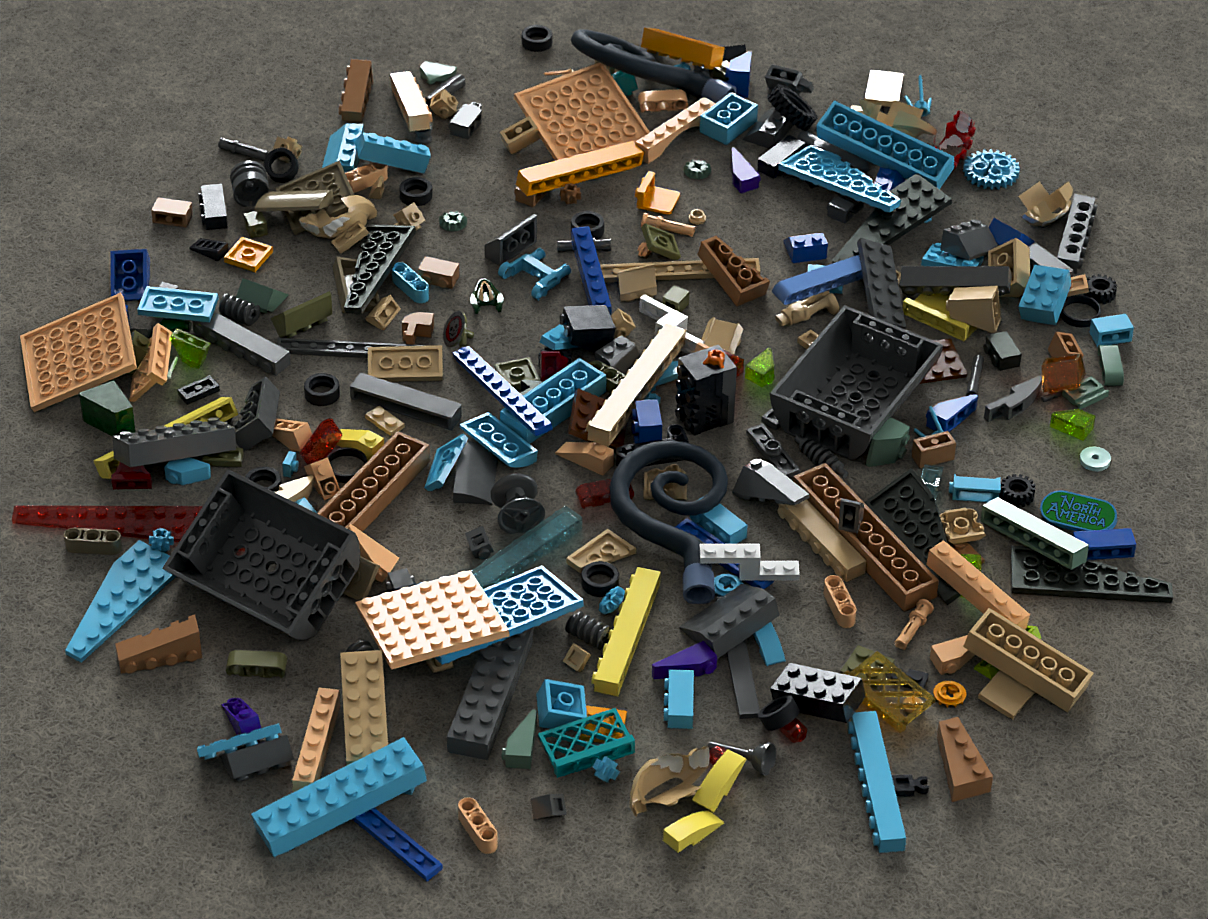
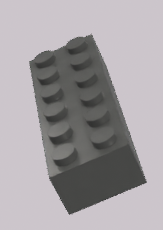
(174, 442)

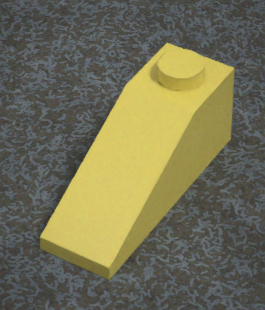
(362, 440)

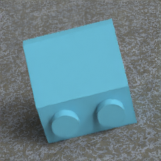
(560, 703)

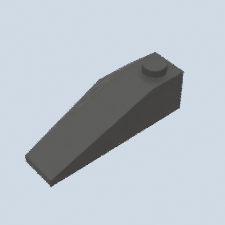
(767, 483)

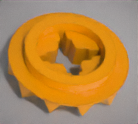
(952, 687)

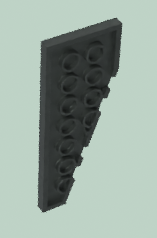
(918, 203)
(913, 517)
(1043, 576)

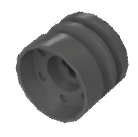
(248, 182)

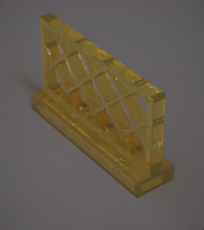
(874, 699)

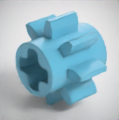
(161, 540)
(606, 769)

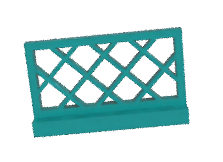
(585, 759)

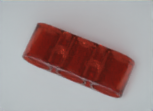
(321, 442)
(596, 493)

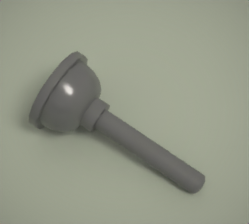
(761, 757)

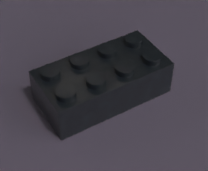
(820, 691)

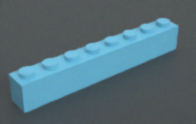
(877, 782)

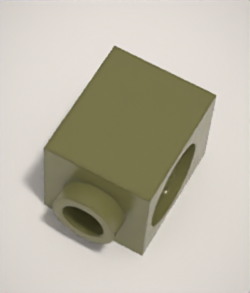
(255, 224)

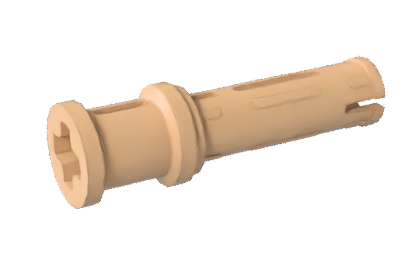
(666, 225)
(917, 618)

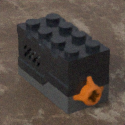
(705, 390)

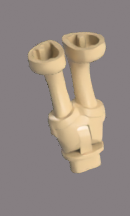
(801, 310)

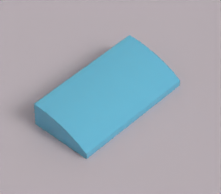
(500, 440)

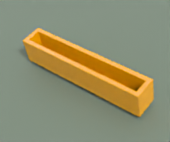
(682, 47)

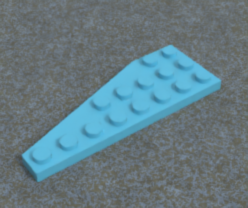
(830, 172)
(125, 590)

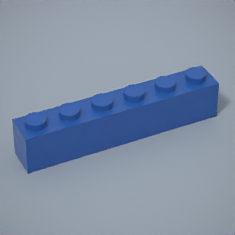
(590, 267)

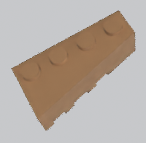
(357, 90)
(160, 647)

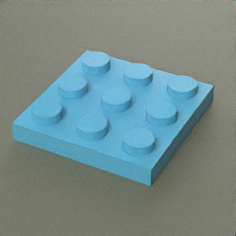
(937, 257)

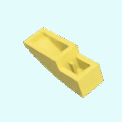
(719, 780)
(690, 829)

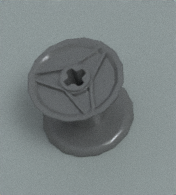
(517, 501)

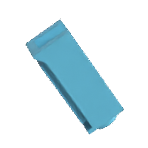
(974, 488)

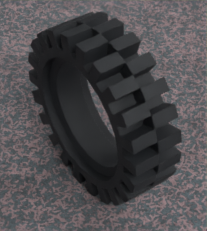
(792, 107)

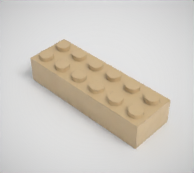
(1028, 659)
(363, 703)

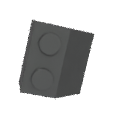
(618, 354)

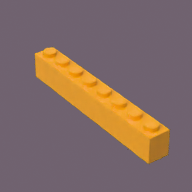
(579, 168)

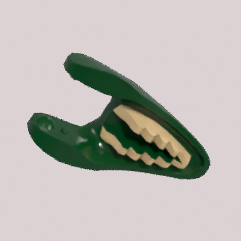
(486, 294)

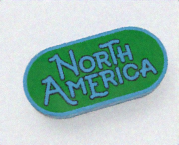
(1078, 511)

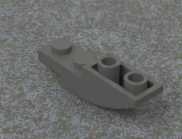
(1020, 399)

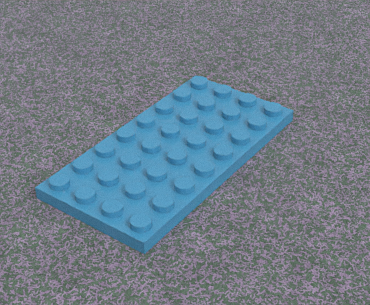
(525, 604)

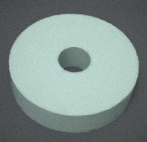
(1100, 463)

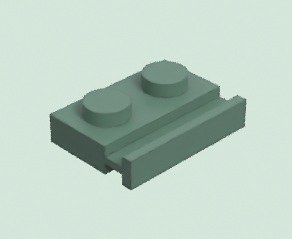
(1087, 394)

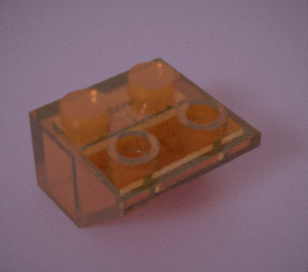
(1062, 373)

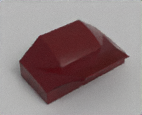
(551, 363)
(131, 478)

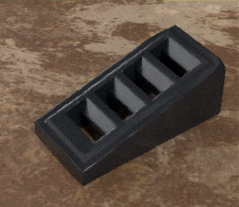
(214, 249)

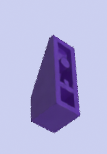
(696, 658)

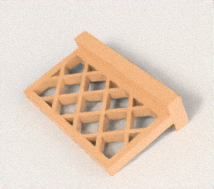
(154, 365)

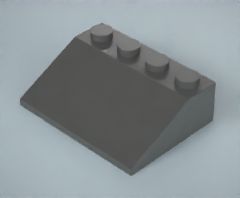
(732, 618)

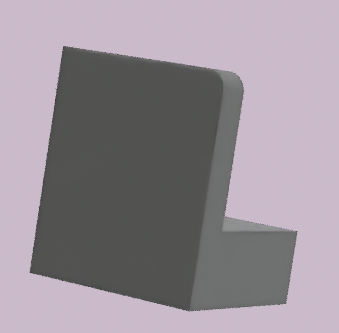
(548, 806)

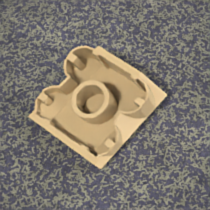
(637, 282)
(722, 333)
(671, 489)
(962, 525)

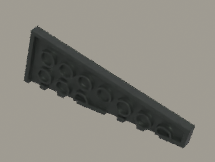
(377, 258)

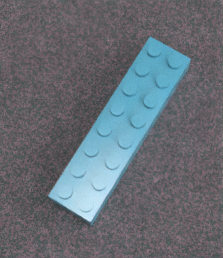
(883, 145)
(339, 797)

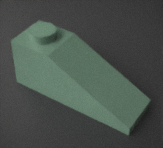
(520, 744)

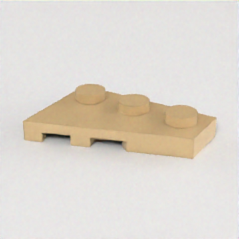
(605, 547)

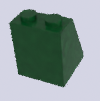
(107, 409)

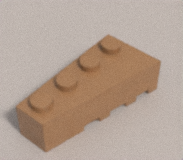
(732, 272)
(962, 762)

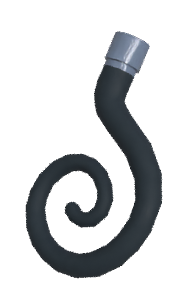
(642, 64)
(697, 577)

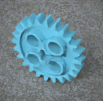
(991, 169)

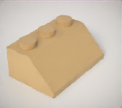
(1017, 257)

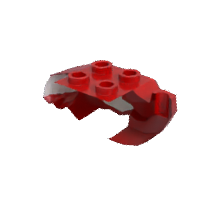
(958, 133)

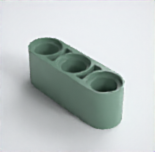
(1111, 365)

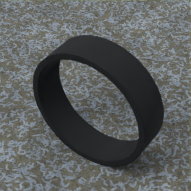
(1081, 323)
(346, 452)

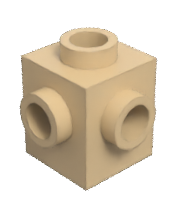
(444, 104)
(290, 144)
(410, 216)
(623, 323)

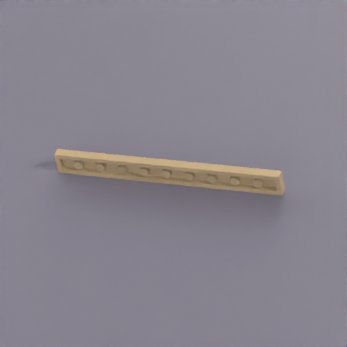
(670, 270)

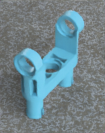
(530, 263)

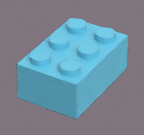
(728, 118)
(1045, 294)

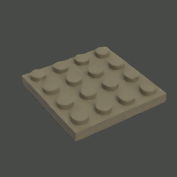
(327, 178)

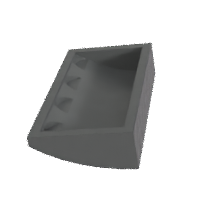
(474, 475)

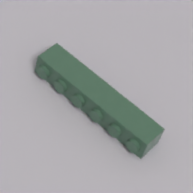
(1034, 533)

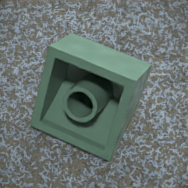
(260, 295)
(888, 443)

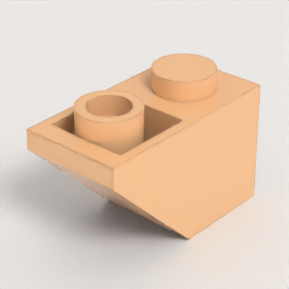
(324, 478)

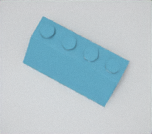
(343, 147)
(392, 152)

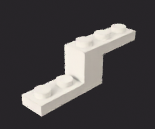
(667, 315)
(749, 562)

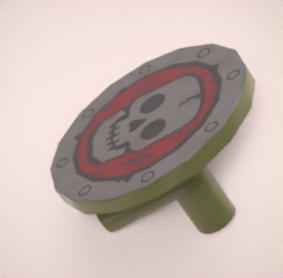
(455, 330)

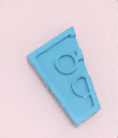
(556, 339)
(444, 461)

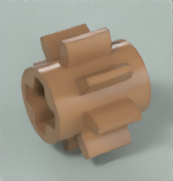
(570, 193)

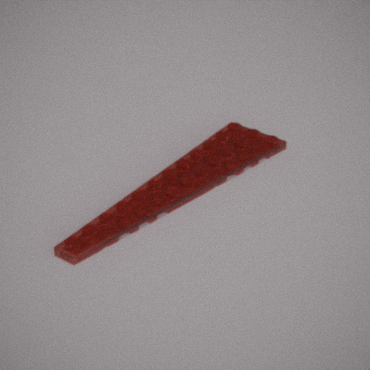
(127, 520)

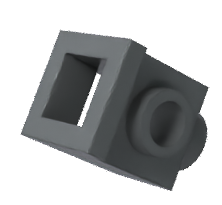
(480, 546)

